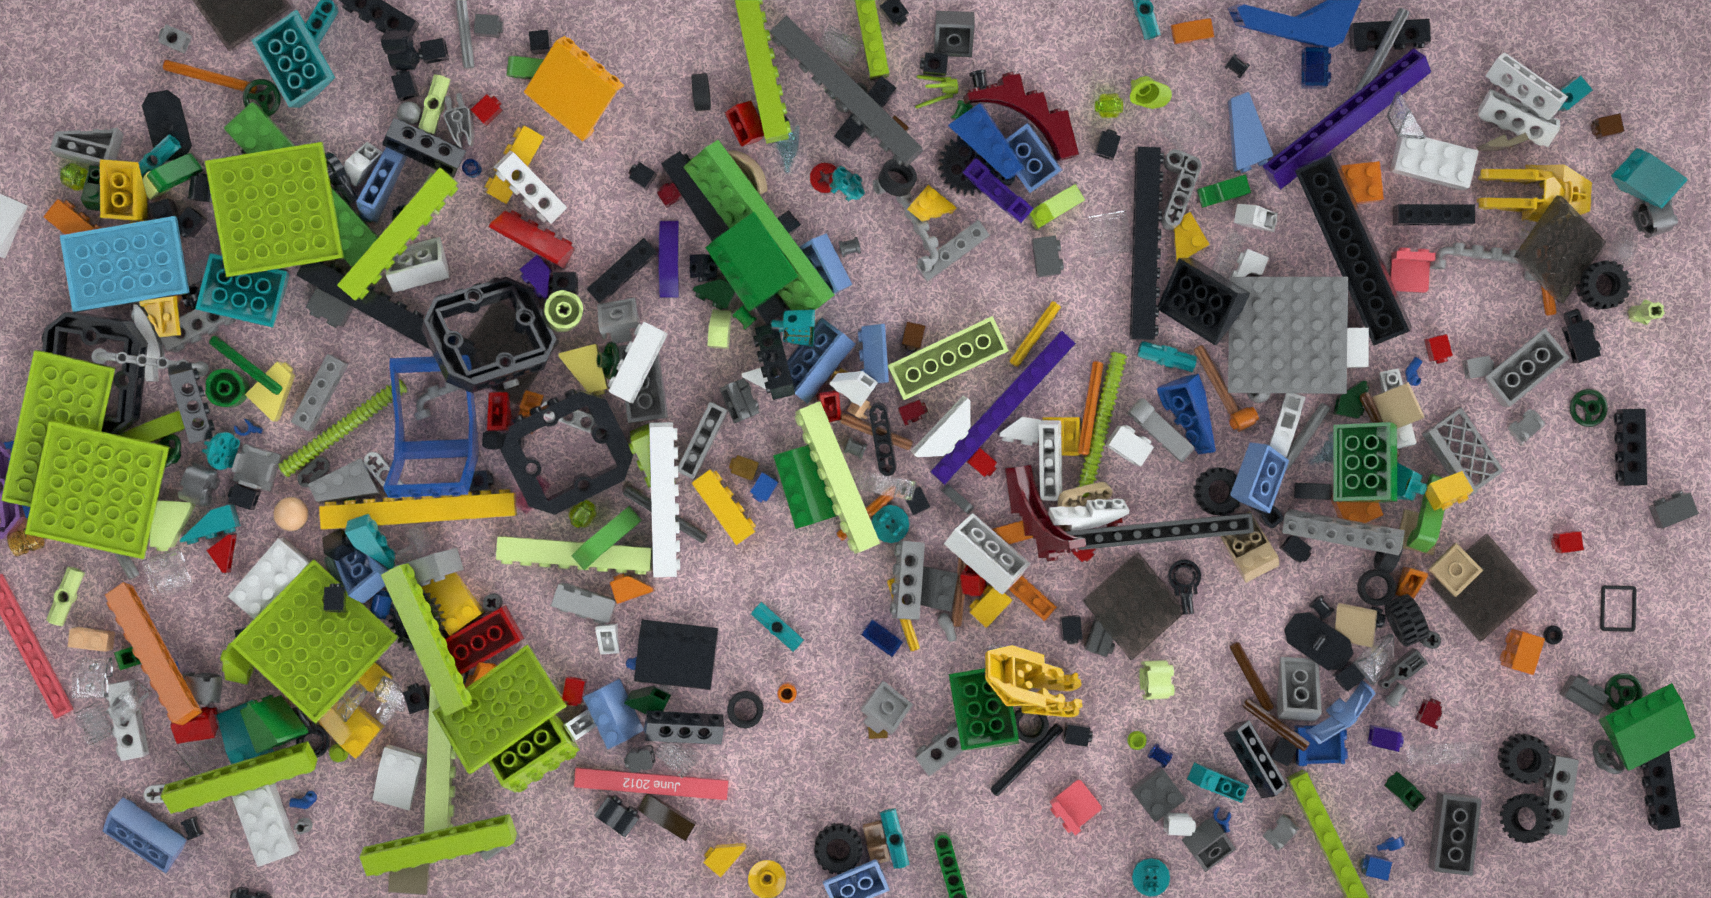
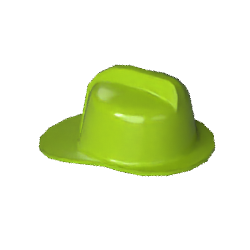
(1149, 93)

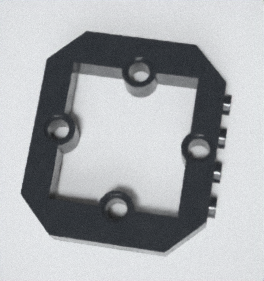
(458, 302)
(130, 394)
(535, 420)

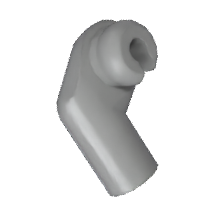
(947, 625)

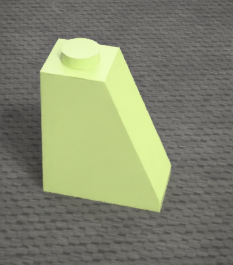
(719, 329)
(169, 523)

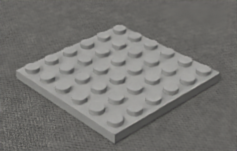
(1290, 336)

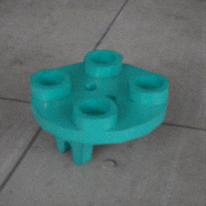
(847, 183)
(222, 450)
(897, 529)
(1151, 867)

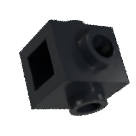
(702, 267)

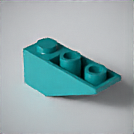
(215, 521)
(366, 537)
(1217, 782)

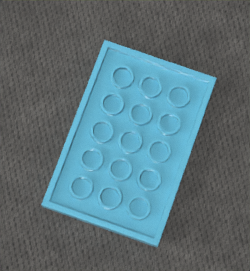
(124, 264)

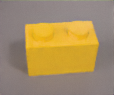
(1448, 491)
(989, 605)

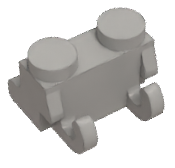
(1527, 427)
(1282, 833)

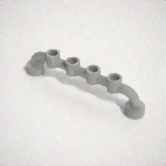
(920, 228)
(1477, 253)
(100, 356)
(435, 391)

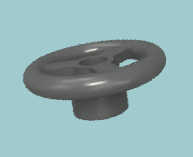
(1606, 759)

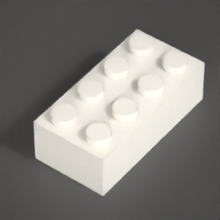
(1434, 162)
(637, 362)
(987, 553)
(269, 577)
(265, 824)

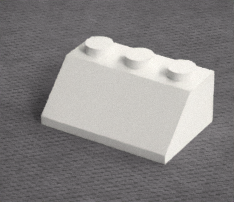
(418, 265)

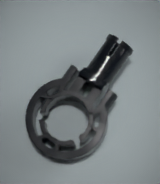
(339, 178)
(1186, 598)
(312, 730)

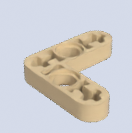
(1073, 497)

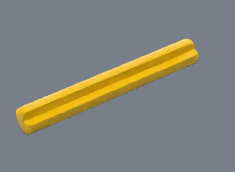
(1035, 334)
(906, 625)

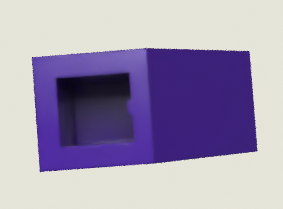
(538, 275)
(1385, 738)

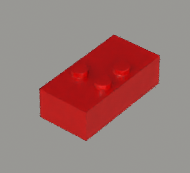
(483, 639)

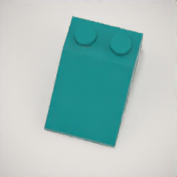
(1648, 178)
(235, 735)

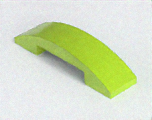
(157, 428)

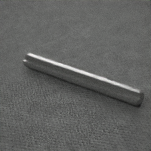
(684, 526)

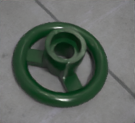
(267, 93)
(607, 360)
(1595, 408)
(174, 453)
(1631, 690)

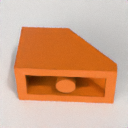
(629, 587)

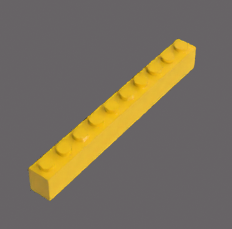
(420, 510)

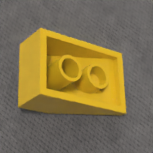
(122, 190)
(456, 602)
(354, 734)

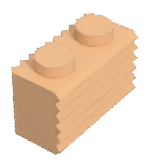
(91, 639)

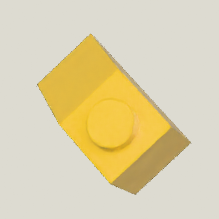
(723, 857)

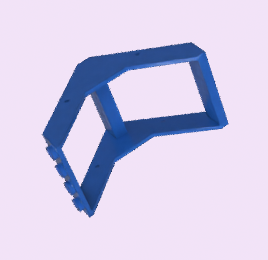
(1318, 26)
(428, 449)

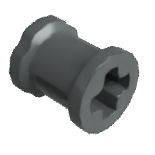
(850, 247)
(855, 448)
(486, 602)
(1432, 644)

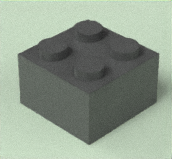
(1157, 794)

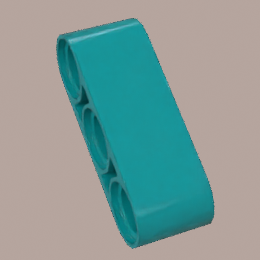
(319, 15)

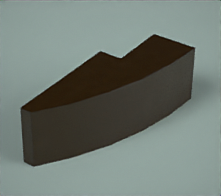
(667, 816)

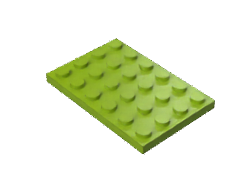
(504, 709)

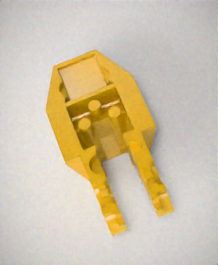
(1554, 180)
(1016, 670)

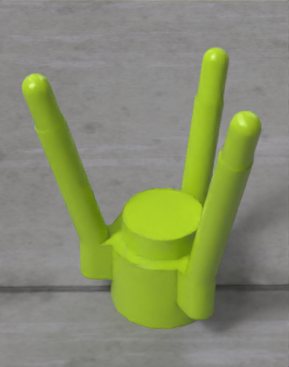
(947, 86)

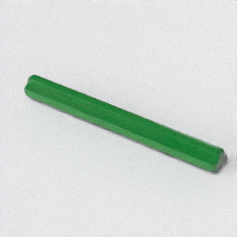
(245, 365)

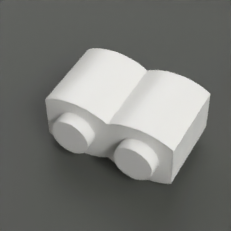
(1178, 824)

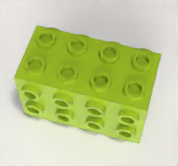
(534, 755)

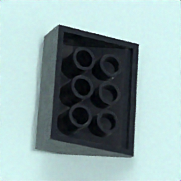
(1202, 300)
(676, 654)

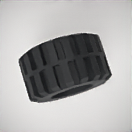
(1619, 285)
(1202, 491)
(1406, 620)
(1509, 758)
(1512, 824)
(838, 832)

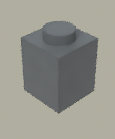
(488, 25)

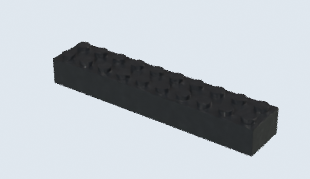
(1353, 248)

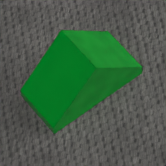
(126, 658)

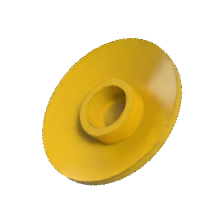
(764, 888)

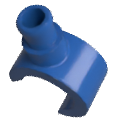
(251, 429)
(1224, 823)
(1391, 844)

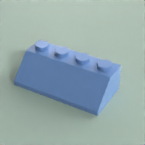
(814, 364)
(144, 834)

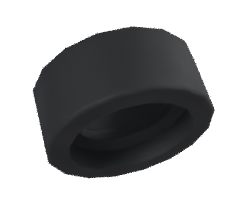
(701, 92)
(893, 187)
(1312, 491)
(1386, 562)
(1391, 584)
(740, 723)
(1036, 737)

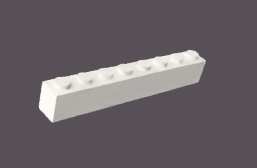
(663, 499)

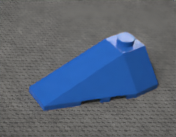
(1189, 405)

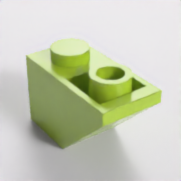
(235, 666)

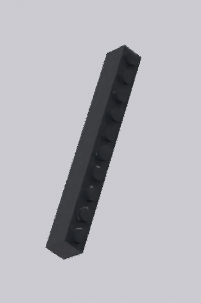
(711, 220)
(1145, 243)
(375, 305)

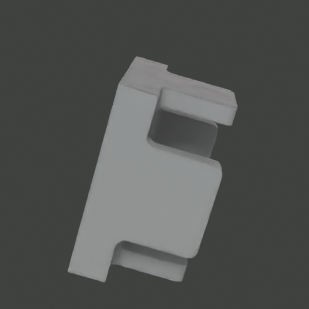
(618, 319)
(256, 467)
(885, 709)

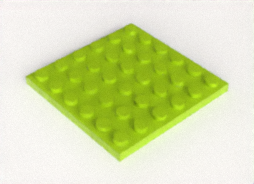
(274, 209)
(96, 489)
(309, 651)

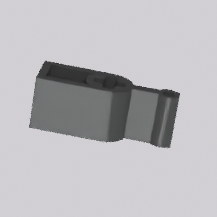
(1411, 662)

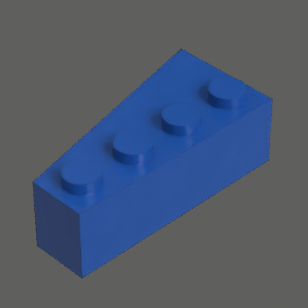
(986, 139)

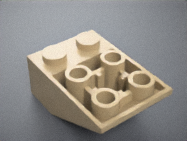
(1251, 552)

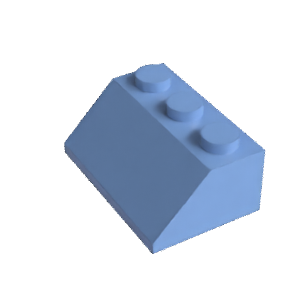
(1035, 157)
(826, 262)
(874, 352)
(1259, 477)
(612, 717)
(860, 882)

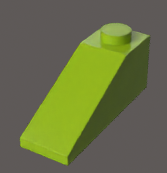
(1055, 206)

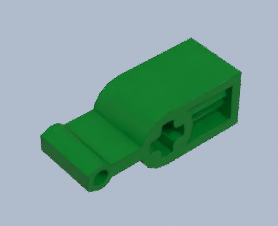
(1223, 191)

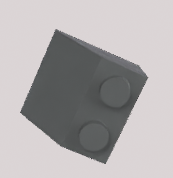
(954, 33)
(938, 588)
(1209, 844)

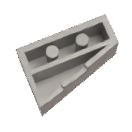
(87, 146)
(344, 483)
(435, 566)
(583, 603)

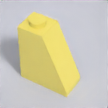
(584, 367)
(265, 400)

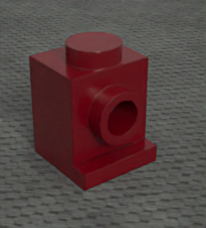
(669, 194)
(913, 411)
(1429, 712)

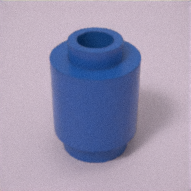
(381, 604)

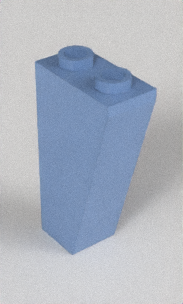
(1247, 134)
(380, 185)

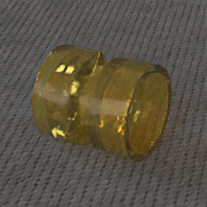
(21, 543)

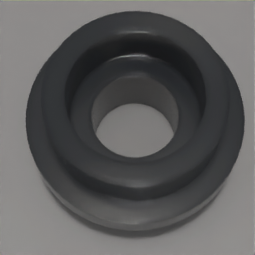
(1558, 634)

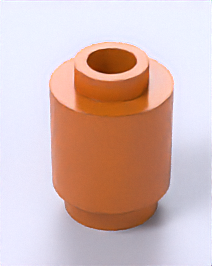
(1243, 418)
(787, 698)

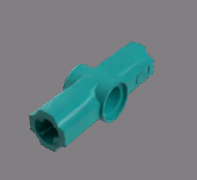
(1146, 21)
(162, 152)
(1167, 356)
(786, 635)
(897, 850)

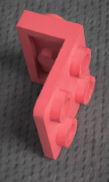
(1411, 270)
(1075, 806)

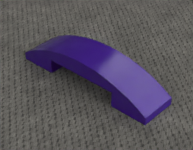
(997, 191)
(669, 259)

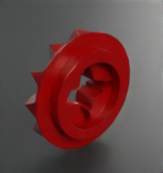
(815, 176)

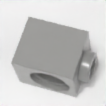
(180, 44)
(1477, 367)

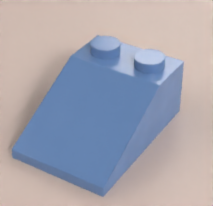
(361, 575)

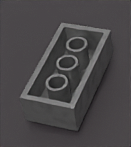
(651, 400)
(1455, 833)

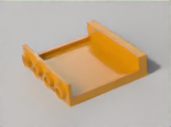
(573, 87)

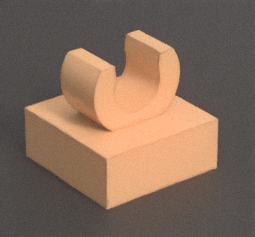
(859, 411)

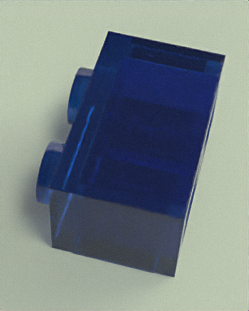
(1315, 68)
(882, 637)

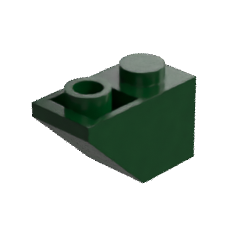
(91, 191)
(717, 291)
(1349, 404)
(648, 699)

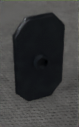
(164, 118)
(1318, 641)

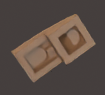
(876, 841)

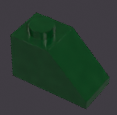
(1404, 791)

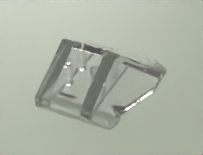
(349, 701)

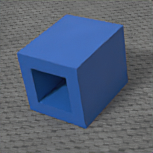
(763, 487)
(1376, 867)

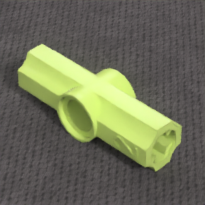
(437, 91)
(1646, 312)
(70, 585)

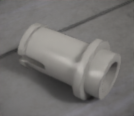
(1396, 695)
(303, 821)

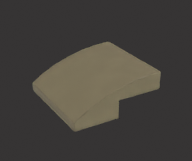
(1502, 143)
(410, 880)

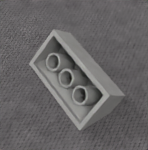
(1525, 368)

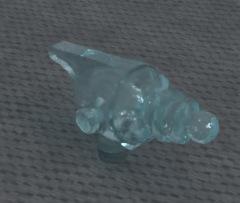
(789, 148)
(1326, 452)

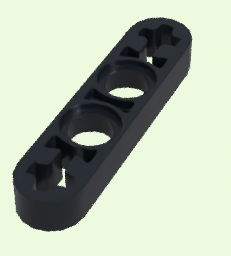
(882, 439)

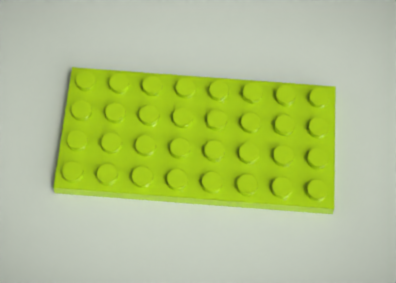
(57, 391)

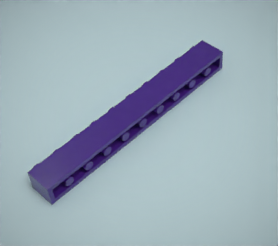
(1348, 117)
(1003, 407)

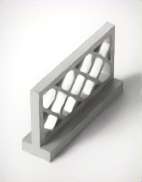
(1447, 457)

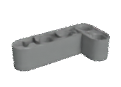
(1178, 191)
(1160, 430)

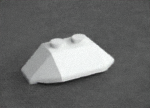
(946, 432)

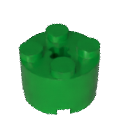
(216, 388)

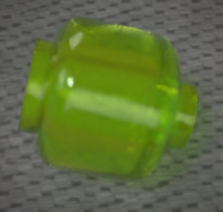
(1109, 105)
(73, 176)
(582, 514)

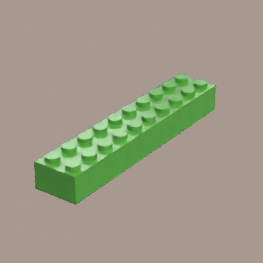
(258, 133)
(737, 198)

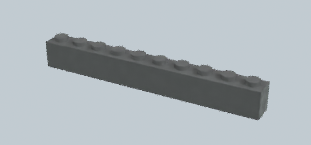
(846, 91)
(1165, 531)

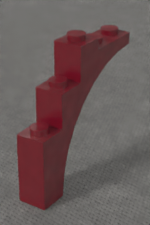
(1032, 105)
(1026, 501)

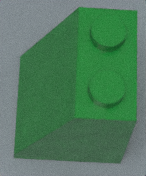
(271, 723)

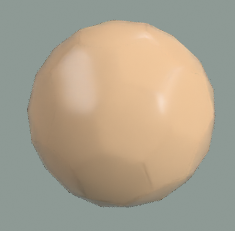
(290, 514)

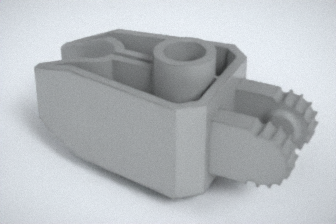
(459, 121)

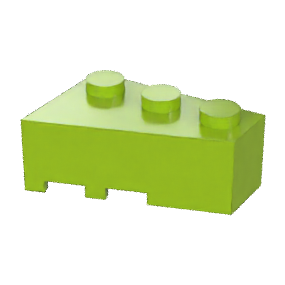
(641, 446)

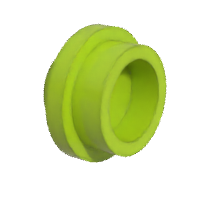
(1136, 740)
(337, 753)

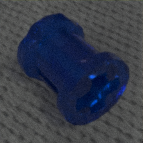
(474, 173)
(1160, 755)

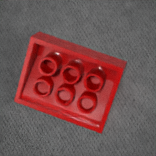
(529, 236)

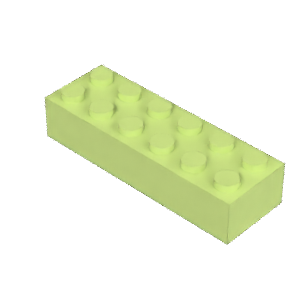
(947, 358)

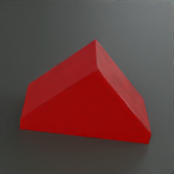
(831, 404)
(498, 411)
(223, 552)

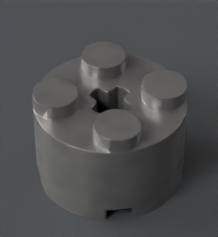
(1653, 219)
(198, 484)
(204, 687)

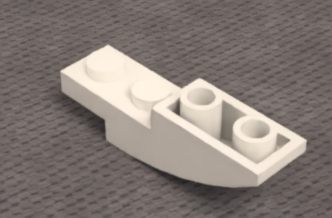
(155, 345)
(1389, 380)
(1287, 423)
(1095, 514)

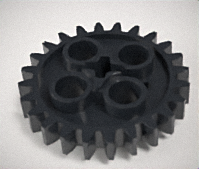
(953, 158)
(399, 628)

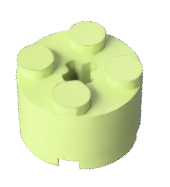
(568, 301)
(1156, 679)

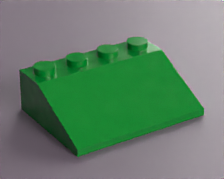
(751, 261)
(1365, 462)
(803, 487)
(980, 712)
(1648, 727)

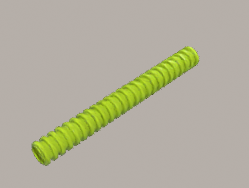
(1102, 419)
(339, 430)

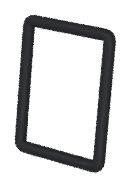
(1603, 608)

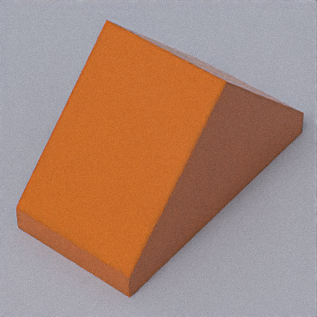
(1410, 582)

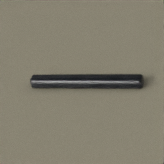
(1026, 760)

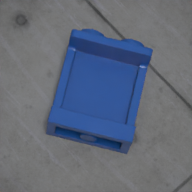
(1330, 751)

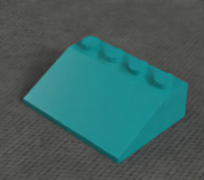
(294, 60)
(242, 297)

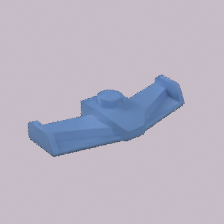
(1342, 714)

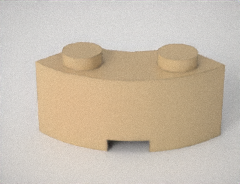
(750, 169)

